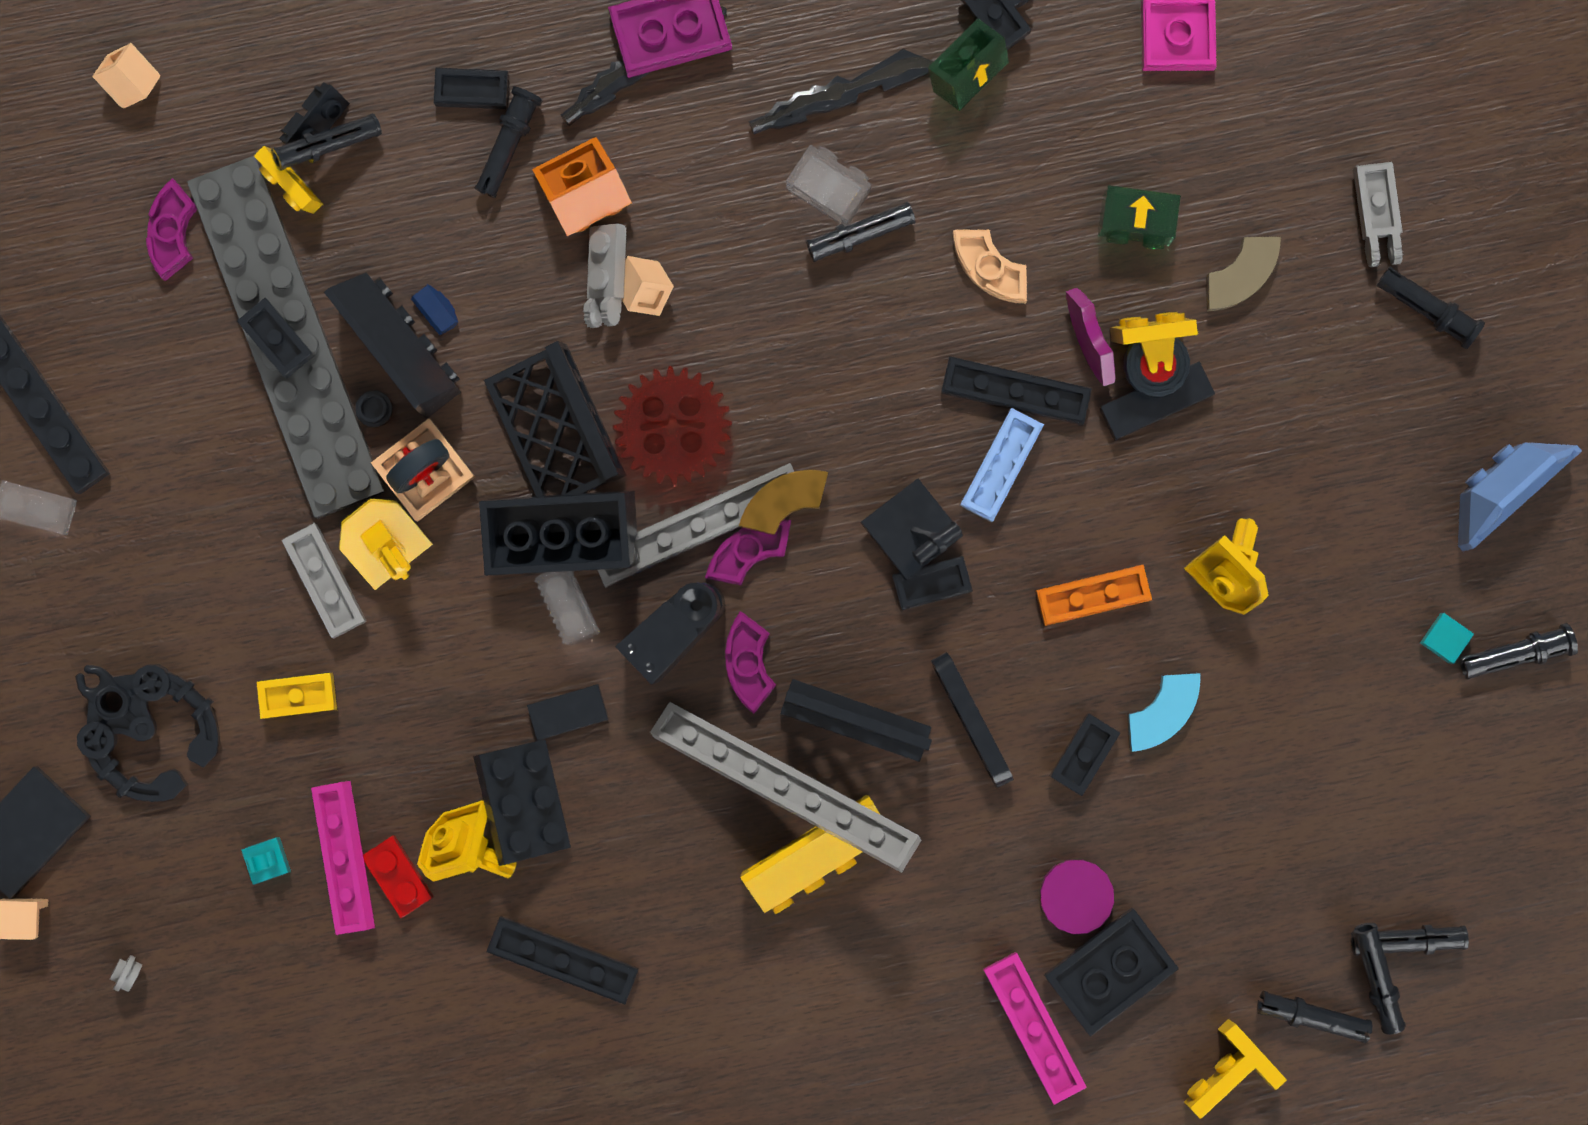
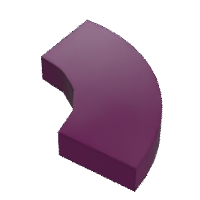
(167, 229)
(1090, 336)
(744, 550)
(745, 662)

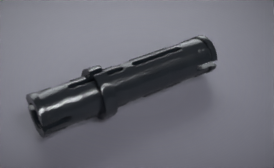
(289, 154)
(820, 247)
(1424, 939)
(1382, 992)
(1299, 1013)

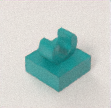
(266, 860)

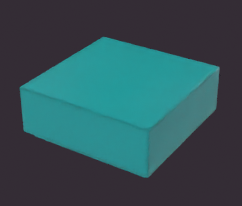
(1446, 638)

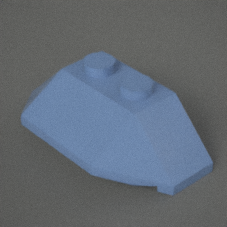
(1507, 486)

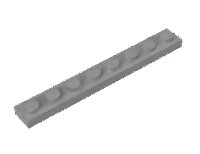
(786, 787)

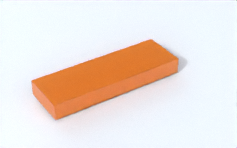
(1093, 595)

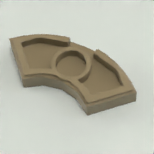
(1245, 275)

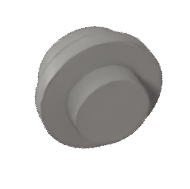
(125, 973)

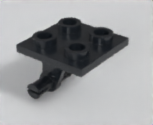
(912, 529)

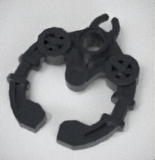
(134, 720)

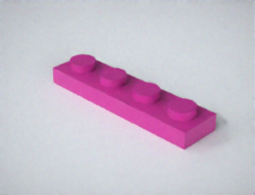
(343, 857)
(1034, 1028)

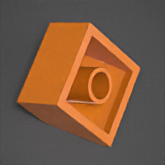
(582, 186)

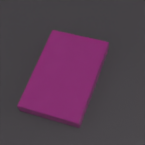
(667, 32)

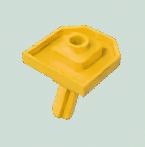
(381, 541)
(1230, 570)
(458, 845)

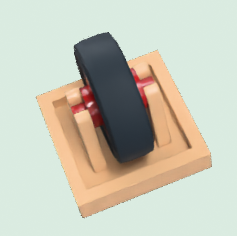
(423, 470)

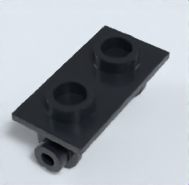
(323, 107)

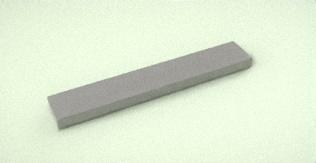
(690, 527)

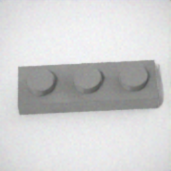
(324, 580)

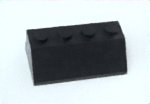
(394, 343)
(558, 532)

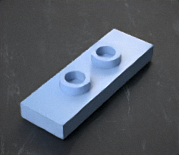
(1001, 465)

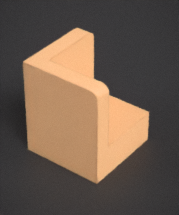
(126, 76)
(645, 286)
(20, 918)

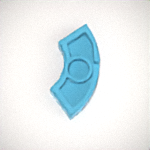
(1166, 713)

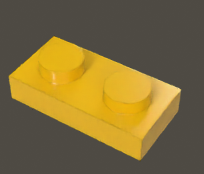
(296, 193)
(296, 695)

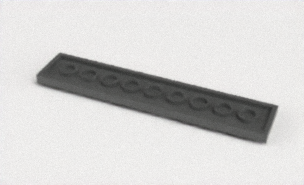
(314, 400)

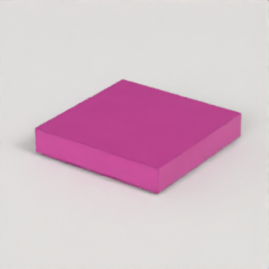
(1178, 35)

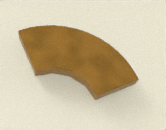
(783, 497)

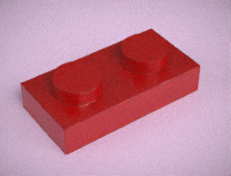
(397, 876)

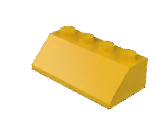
(800, 866)

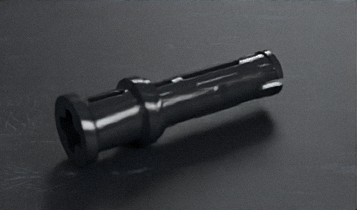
(513, 125)
(1445, 316)
(1534, 648)

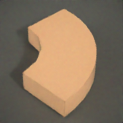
(988, 268)

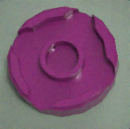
(1076, 896)

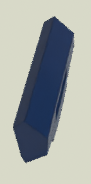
(435, 309)

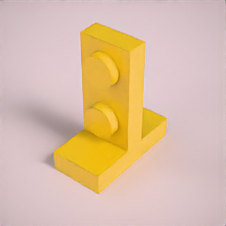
(1232, 1071)

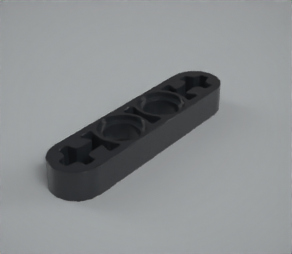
(972, 720)

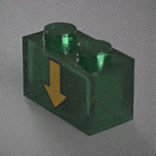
(968, 64)
(1138, 216)

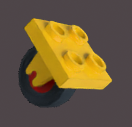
(1156, 356)

